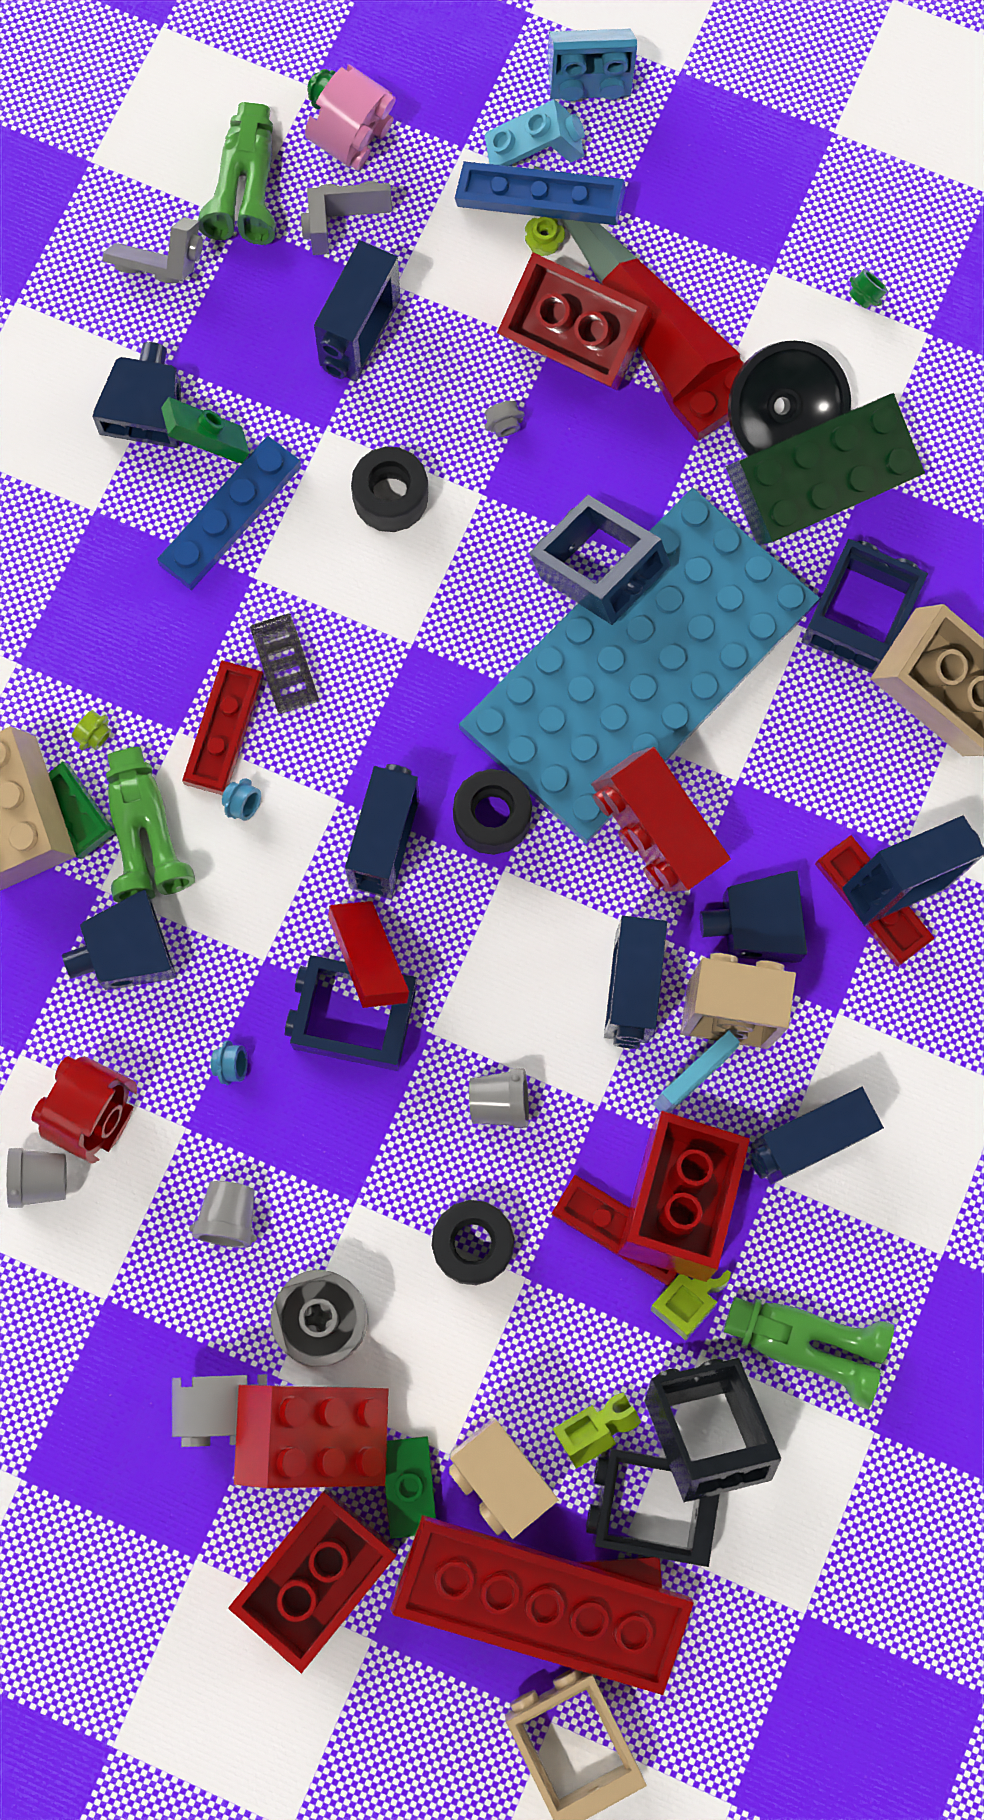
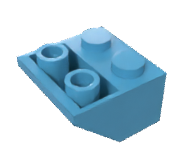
(591, 63)

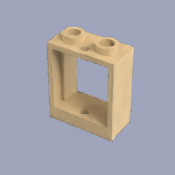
(602, 1791)

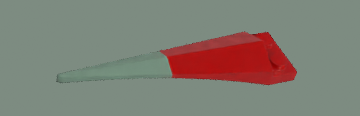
(680, 348)

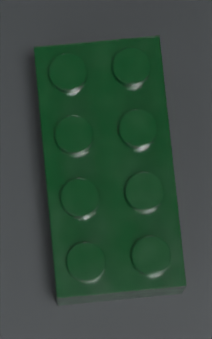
(825, 469)

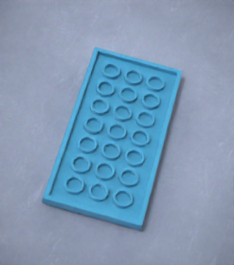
(650, 677)

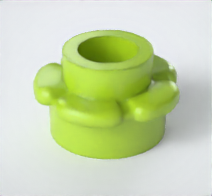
(543, 244)
(91, 731)

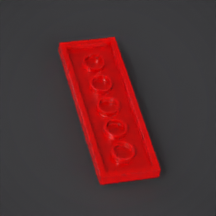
(541, 1605)

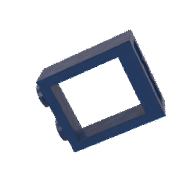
(357, 311)
(612, 594)
(848, 643)
(383, 831)
(913, 870)
(635, 981)
(299, 1019)
(814, 1136)

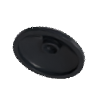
(800, 375)

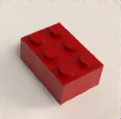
(575, 321)
(659, 821)
(684, 1196)
(311, 1436)
(313, 1580)

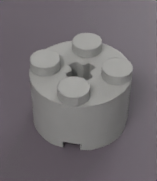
(297, 1303)
(207, 1408)

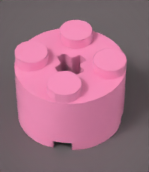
(350, 116)

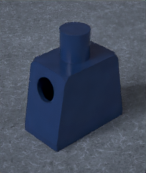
(134, 398)
(760, 919)
(123, 946)

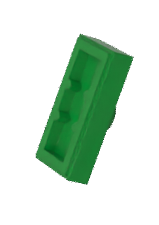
(205, 430)
(82, 816)
(408, 1485)

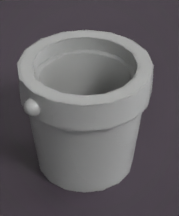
(500, 1099)
(35, 1177)
(226, 1215)

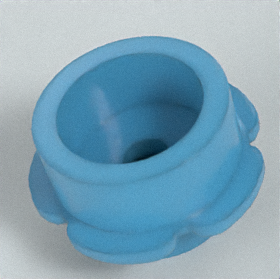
(241, 800)
(229, 1063)

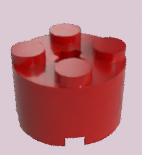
(85, 1108)

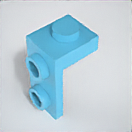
(535, 131)

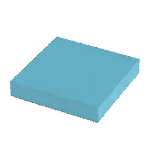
(697, 1073)

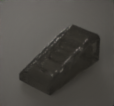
(273, 629)

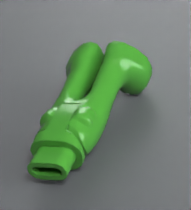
(247, 153)
(138, 804)
(785, 1336)

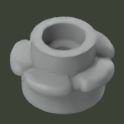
(503, 418)

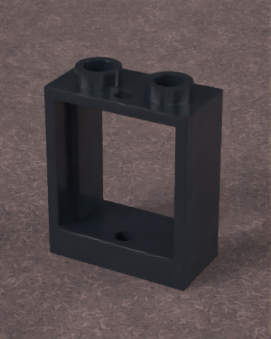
(720, 1472)
(598, 1519)

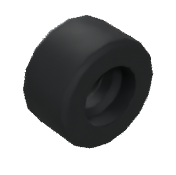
(389, 464)
(492, 784)
(473, 1213)

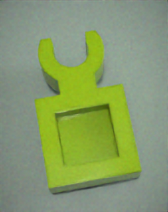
(687, 1302)
(592, 1432)

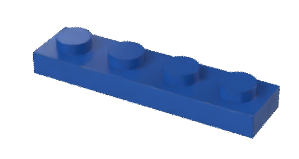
(540, 193)
(229, 513)

